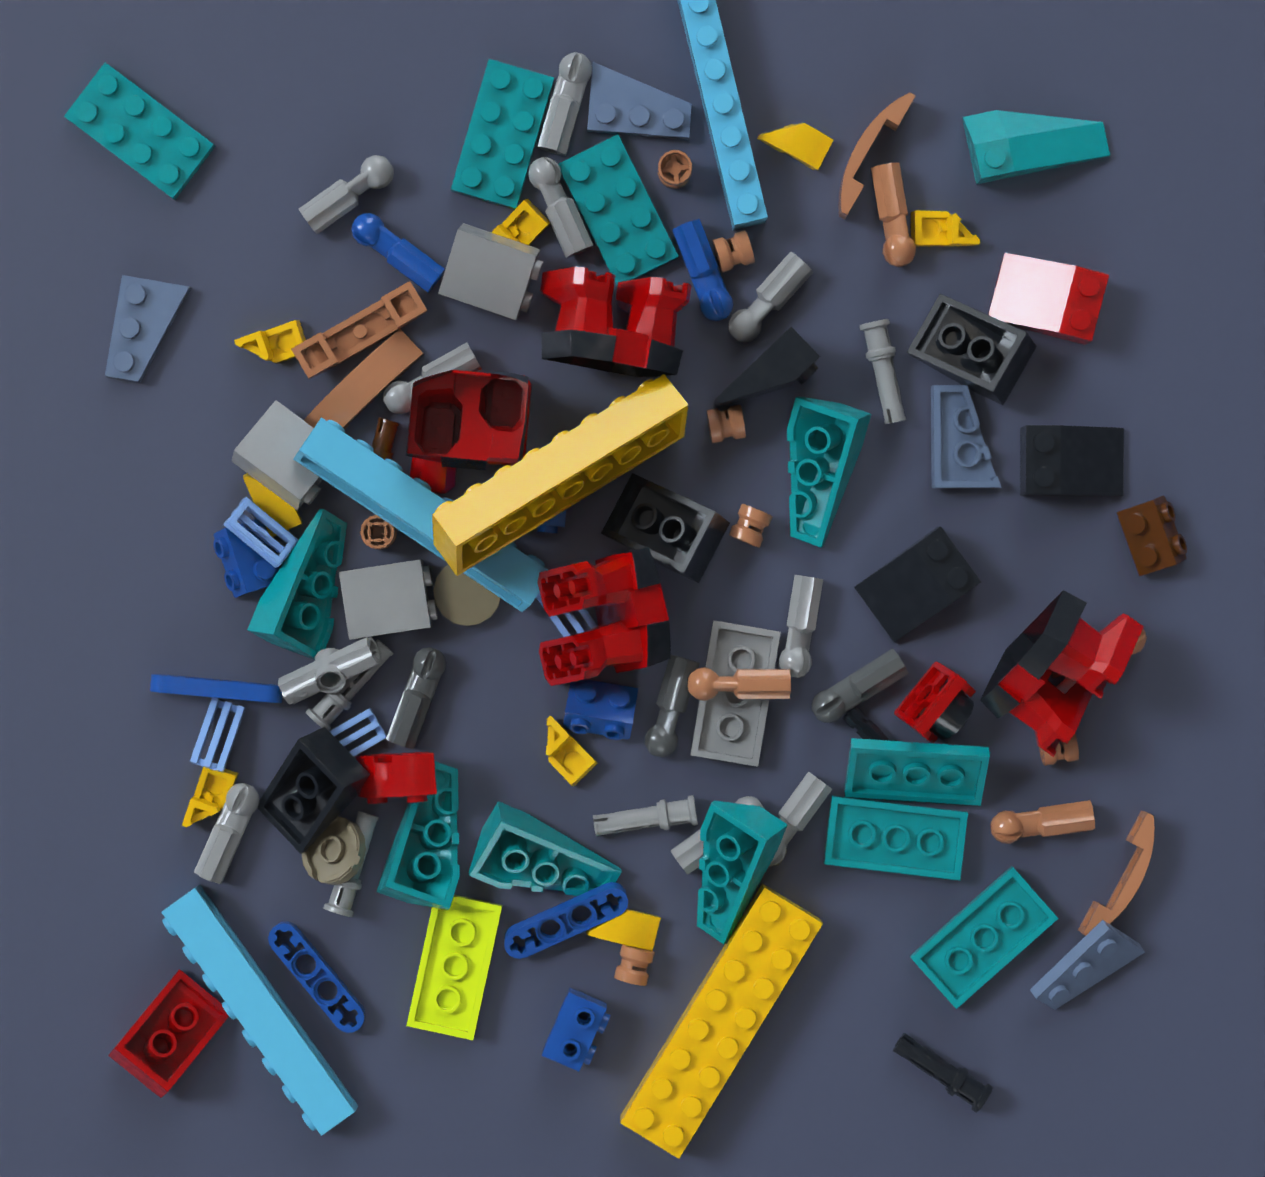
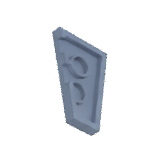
(634, 108)
(140, 323)
(957, 443)
(1086, 964)

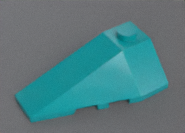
(1023, 143)
(823, 453)
(299, 598)
(425, 850)
(531, 854)
(736, 855)

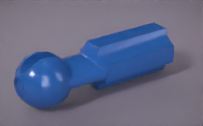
(399, 253)
(703, 270)

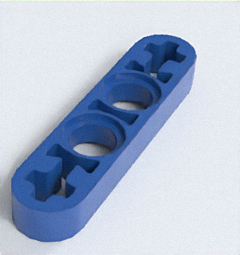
(216, 688)
(563, 915)
(312, 980)

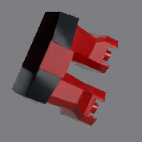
(586, 329)
(466, 423)
(629, 614)
(1066, 646)

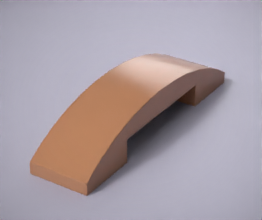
(890, 117)
(360, 331)
(367, 381)
(1143, 837)

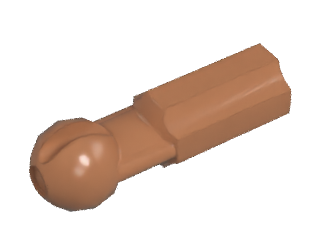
(892, 210)
(745, 684)
(1046, 821)

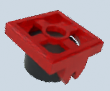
(943, 709)

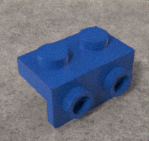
(243, 566)
(600, 709)

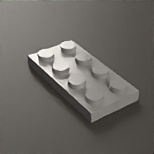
(730, 726)

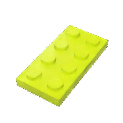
(454, 967)

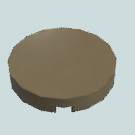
(463, 599)
(336, 853)

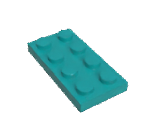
(139, 131)
(502, 134)
(618, 210)
(916, 771)
(895, 837)
(984, 937)

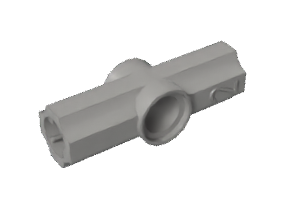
(330, 670)

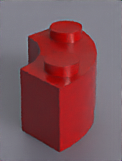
(398, 776)

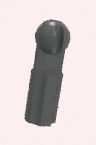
(858, 687)
(417, 697)
(672, 700)

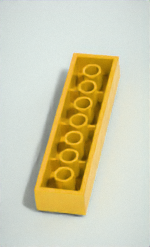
(559, 474)
(720, 1021)

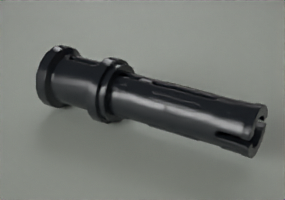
(956, 1080)

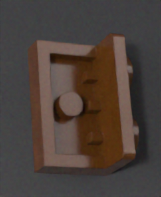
(1153, 535)

